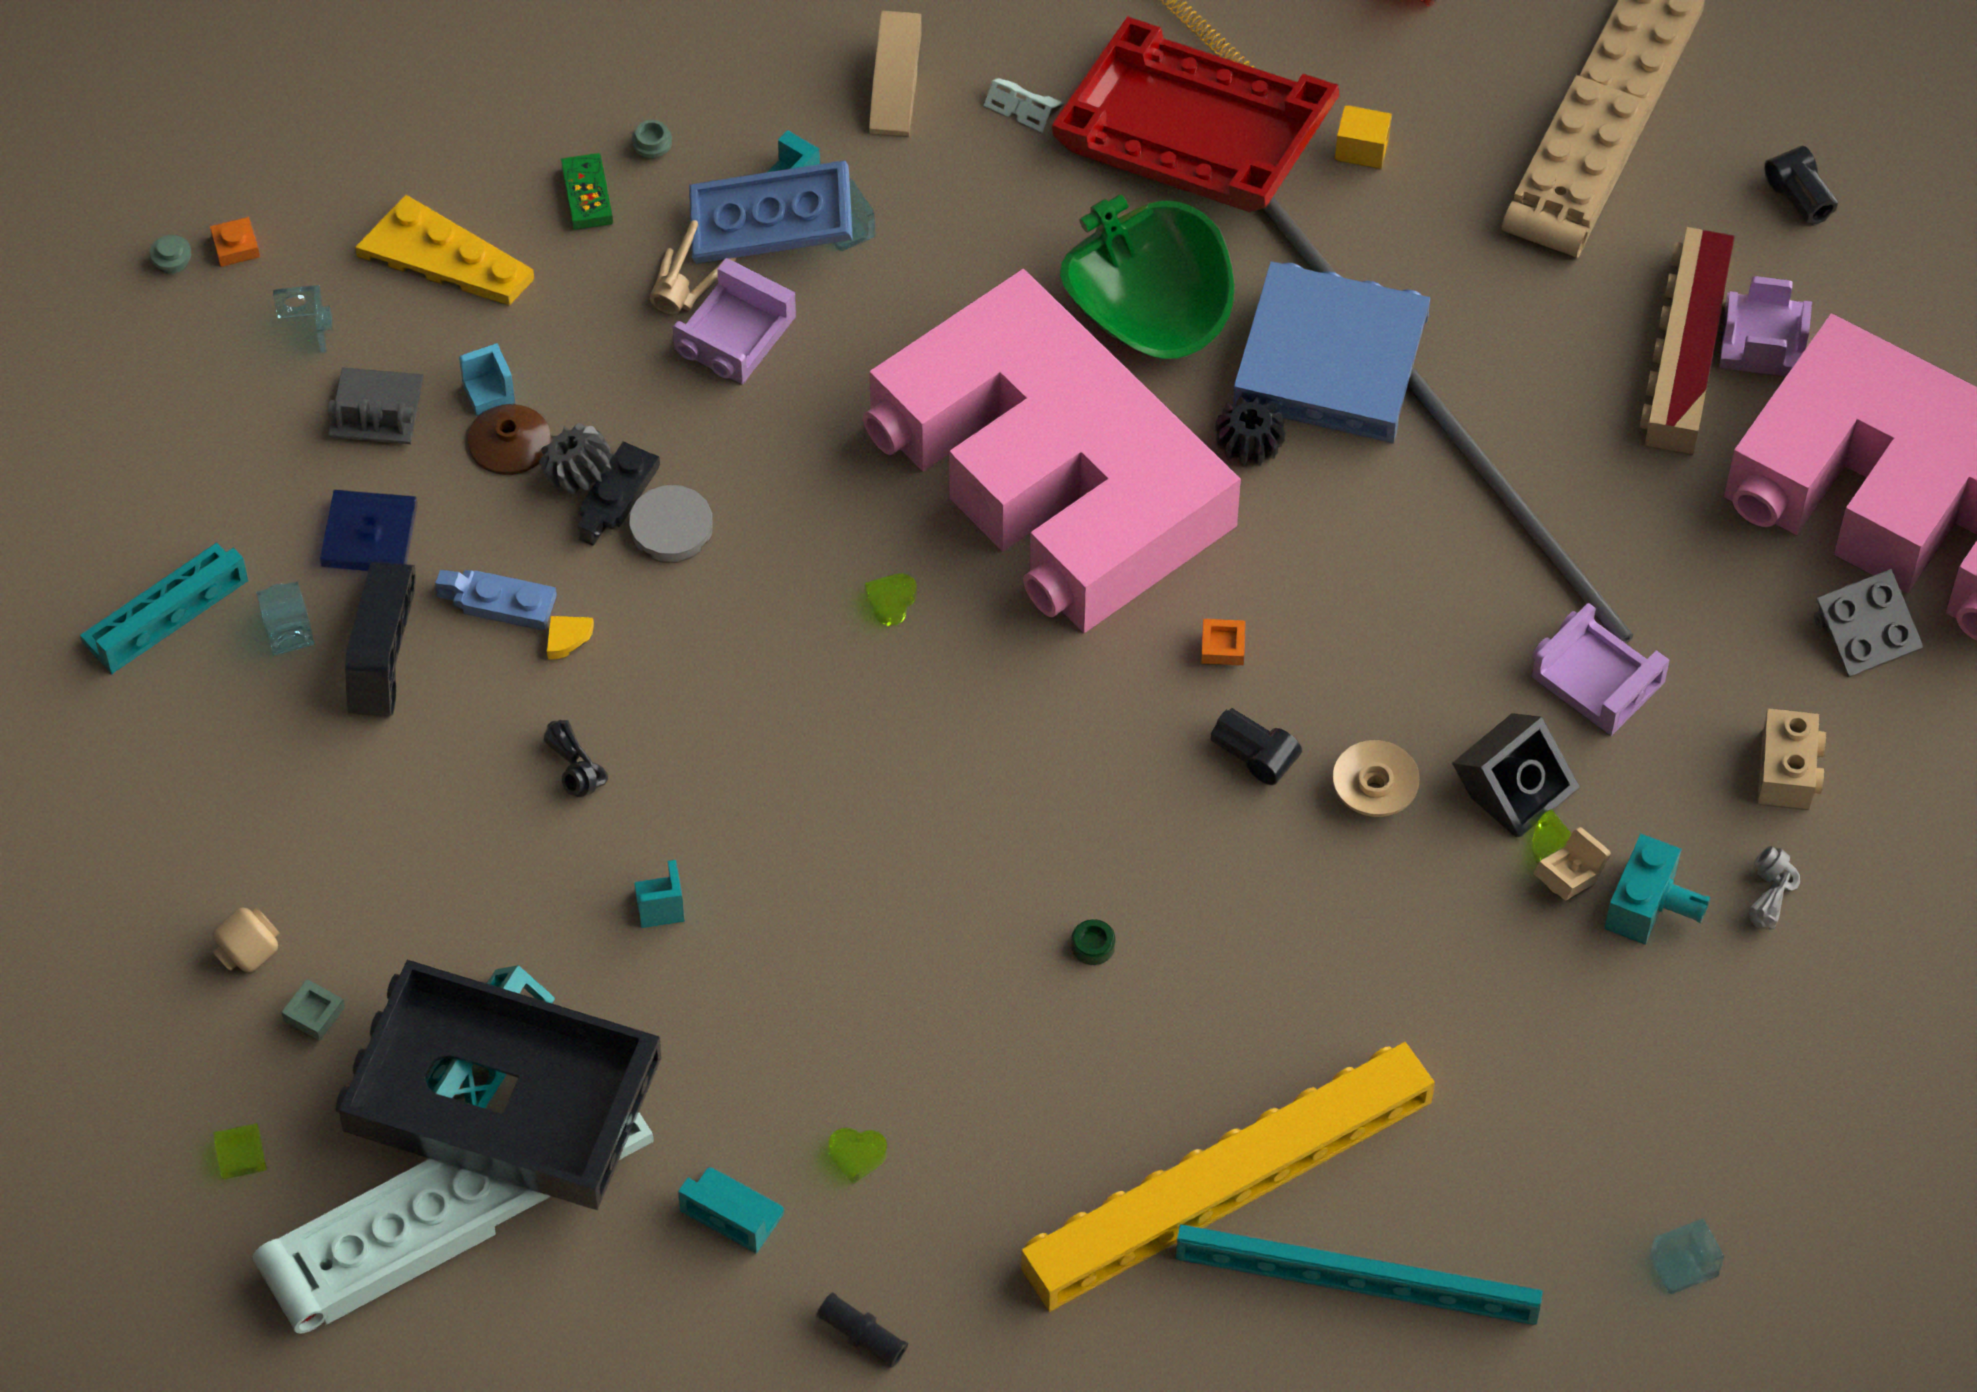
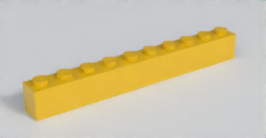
(1226, 1175)

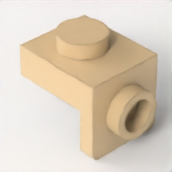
(1573, 866)

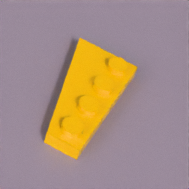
(444, 251)

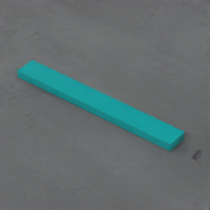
(1358, 1274)

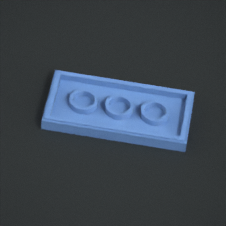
(771, 211)

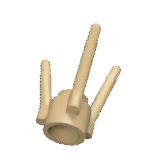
(671, 287)

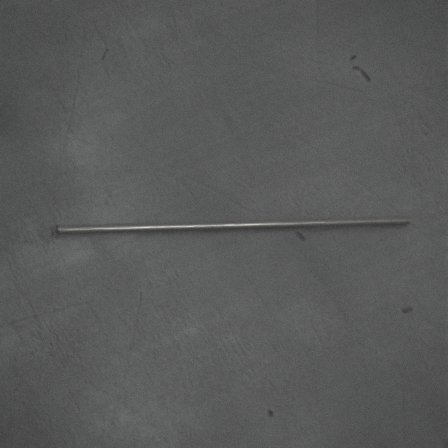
(1473, 452)

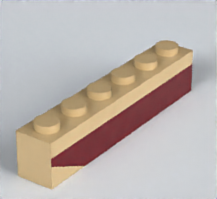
(1688, 342)

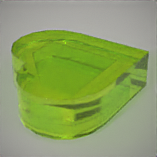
(891, 597)
(857, 1152)

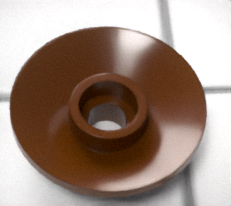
(512, 451)

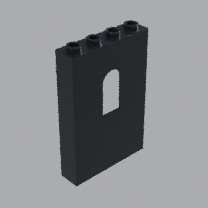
(568, 1109)

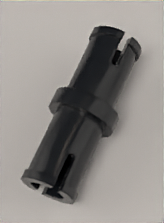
(862, 1329)

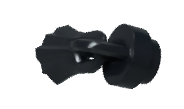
(579, 776)

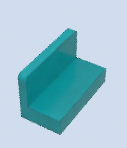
(730, 1208)

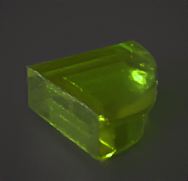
(1549, 836)

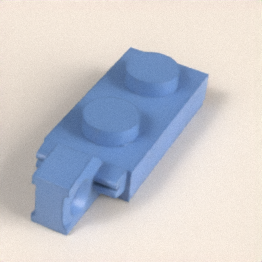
(498, 597)

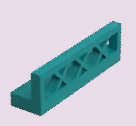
(165, 607)
(449, 1073)

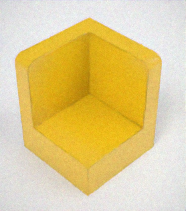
(1363, 136)

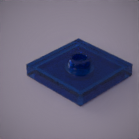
(367, 529)

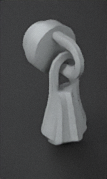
(1770, 864)

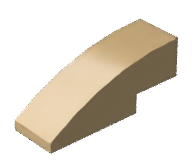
(895, 73)

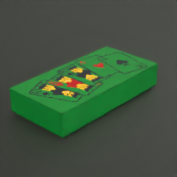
(587, 191)

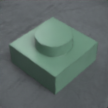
(313, 1009)

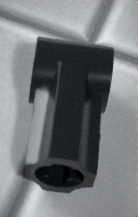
(1798, 177)
(1264, 751)

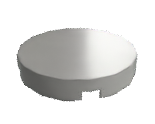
(671, 523)

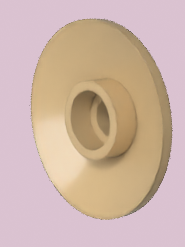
(1376, 763)

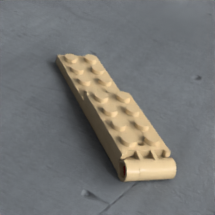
(1600, 123)

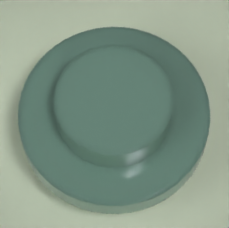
(652, 139)
(170, 253)

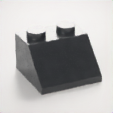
(1516, 772)

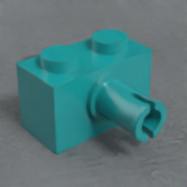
(1649, 889)

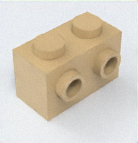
(1789, 759)

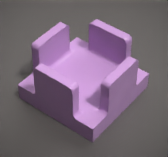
(1764, 328)

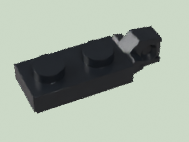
(614, 497)

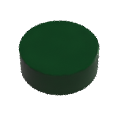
(1093, 942)

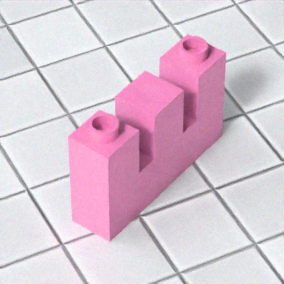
(1888, 419)
(1056, 446)

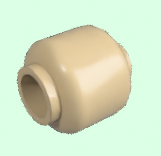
(245, 940)

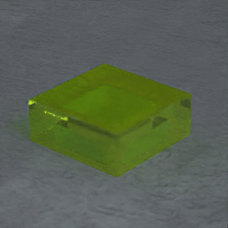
(240, 1151)

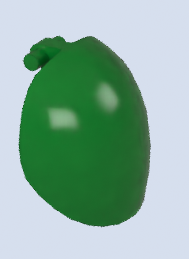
(1152, 276)

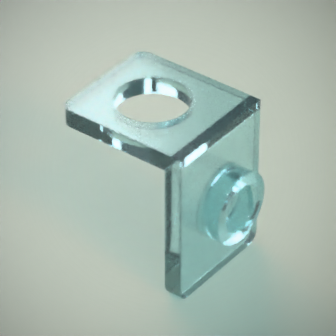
(313, 306)

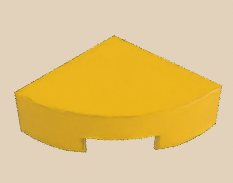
(567, 635)

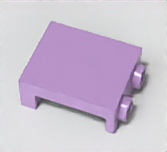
(736, 322)
(1597, 671)

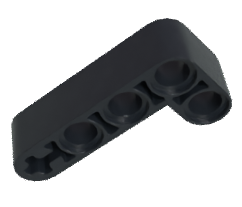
(378, 638)

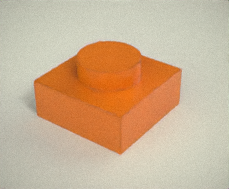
(234, 241)
(1223, 642)

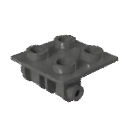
(375, 405)
(1868, 622)

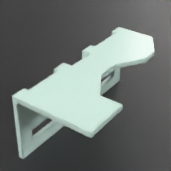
(1024, 108)

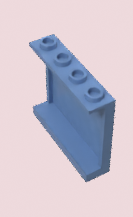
(1332, 350)

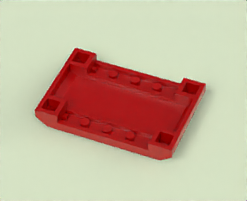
(1192, 117)

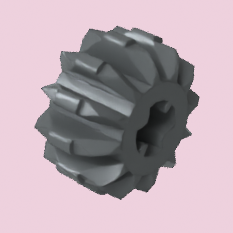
(575, 458)

